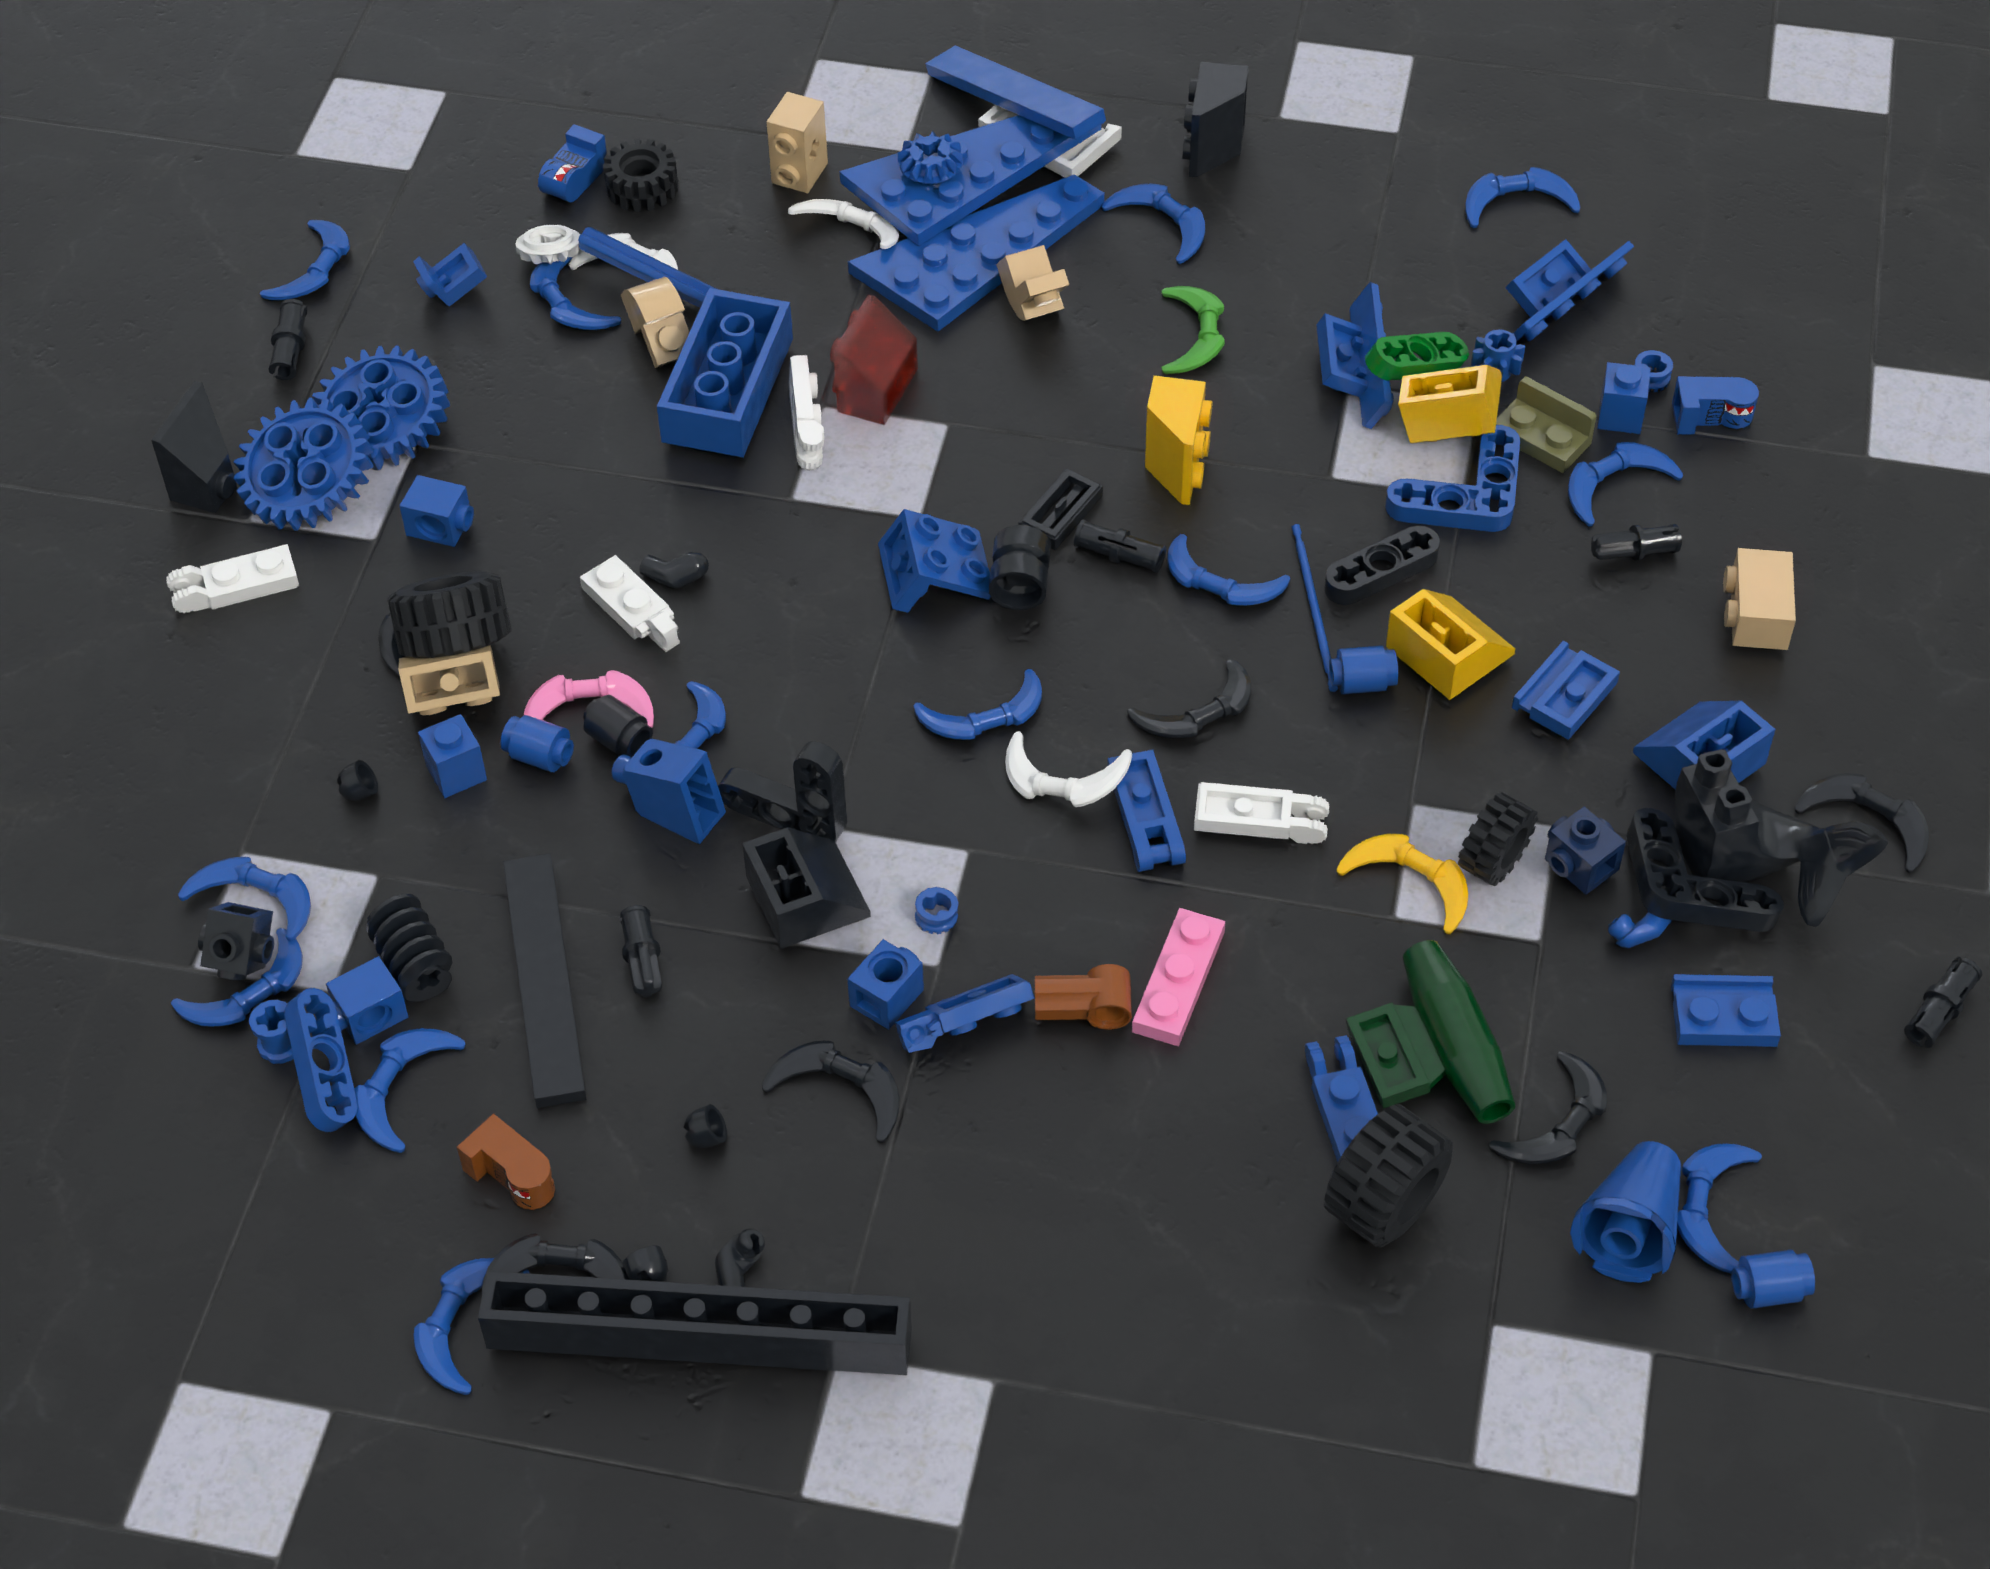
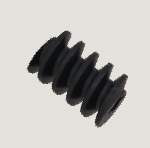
(410, 947)

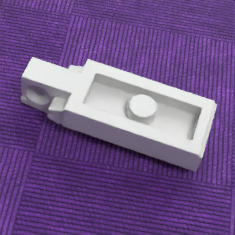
(631, 602)

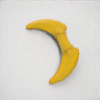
(1396, 848)

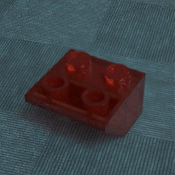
(873, 362)

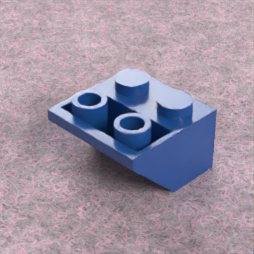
(1706, 729)

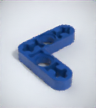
(1474, 500)

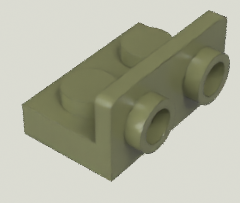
(1549, 424)

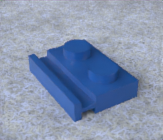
(1566, 690)
(1725, 1010)

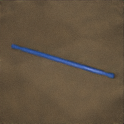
(1313, 602)

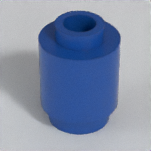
(1364, 669)
(537, 742)
(1773, 1278)

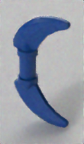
(1537, 179)
(1156, 195)
(334, 246)
(544, 282)
(1625, 455)
(1191, 575)
(710, 716)
(966, 728)
(287, 889)
(234, 1010)
(395, 1054)
(1692, 1221)
(431, 1336)

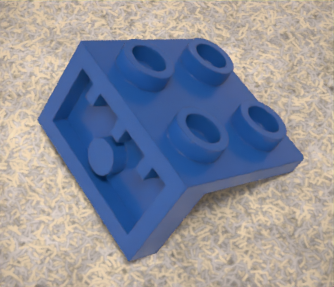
(934, 552)

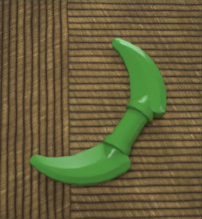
(1209, 341)

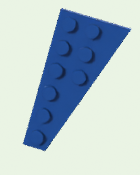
(992, 163)
(960, 263)

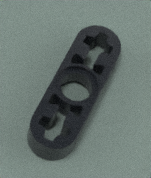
(1372, 580)

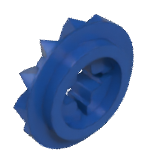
(933, 168)

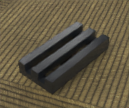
(1092, 494)

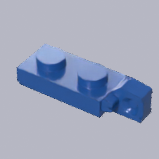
(962, 1011)

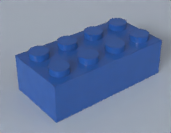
(725, 372)

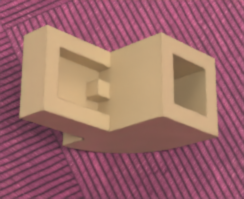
(1031, 283)
(658, 314)

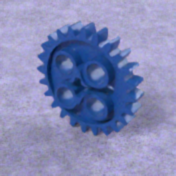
(392, 397)
(303, 464)

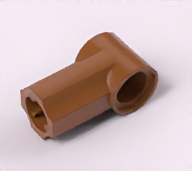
(1099, 996)

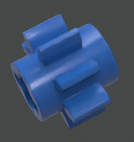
(1500, 352)

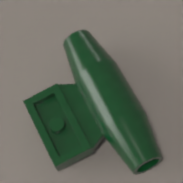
(1439, 1036)

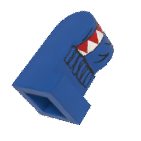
(574, 164)
(1713, 402)

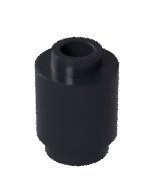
(616, 725)

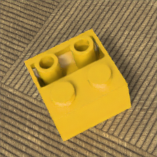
(1450, 403)
(1177, 435)
(1444, 642)

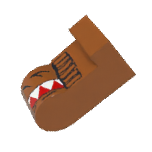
(510, 1160)

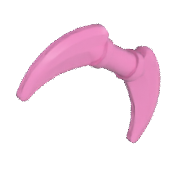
(559, 690)

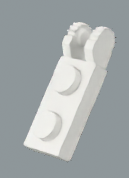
(805, 415)
(232, 580)
(1260, 812)

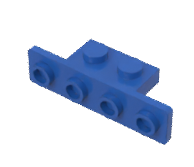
(1555, 280)
(1344, 351)

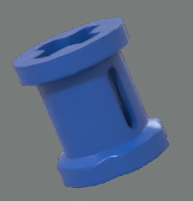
(270, 1028)

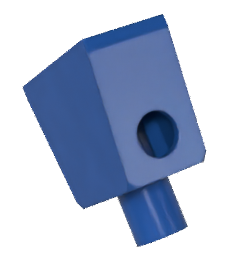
(672, 787)

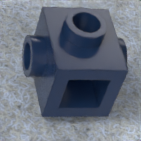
(1584, 849)

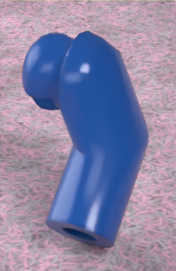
(1631, 934)

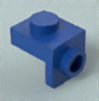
(451, 276)

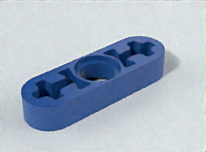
(313, 1080)

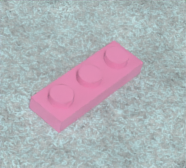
(1178, 977)

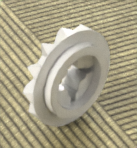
(548, 244)

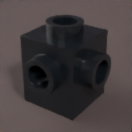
(236, 940)

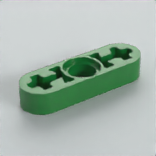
(1426, 345)

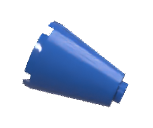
(1632, 1215)

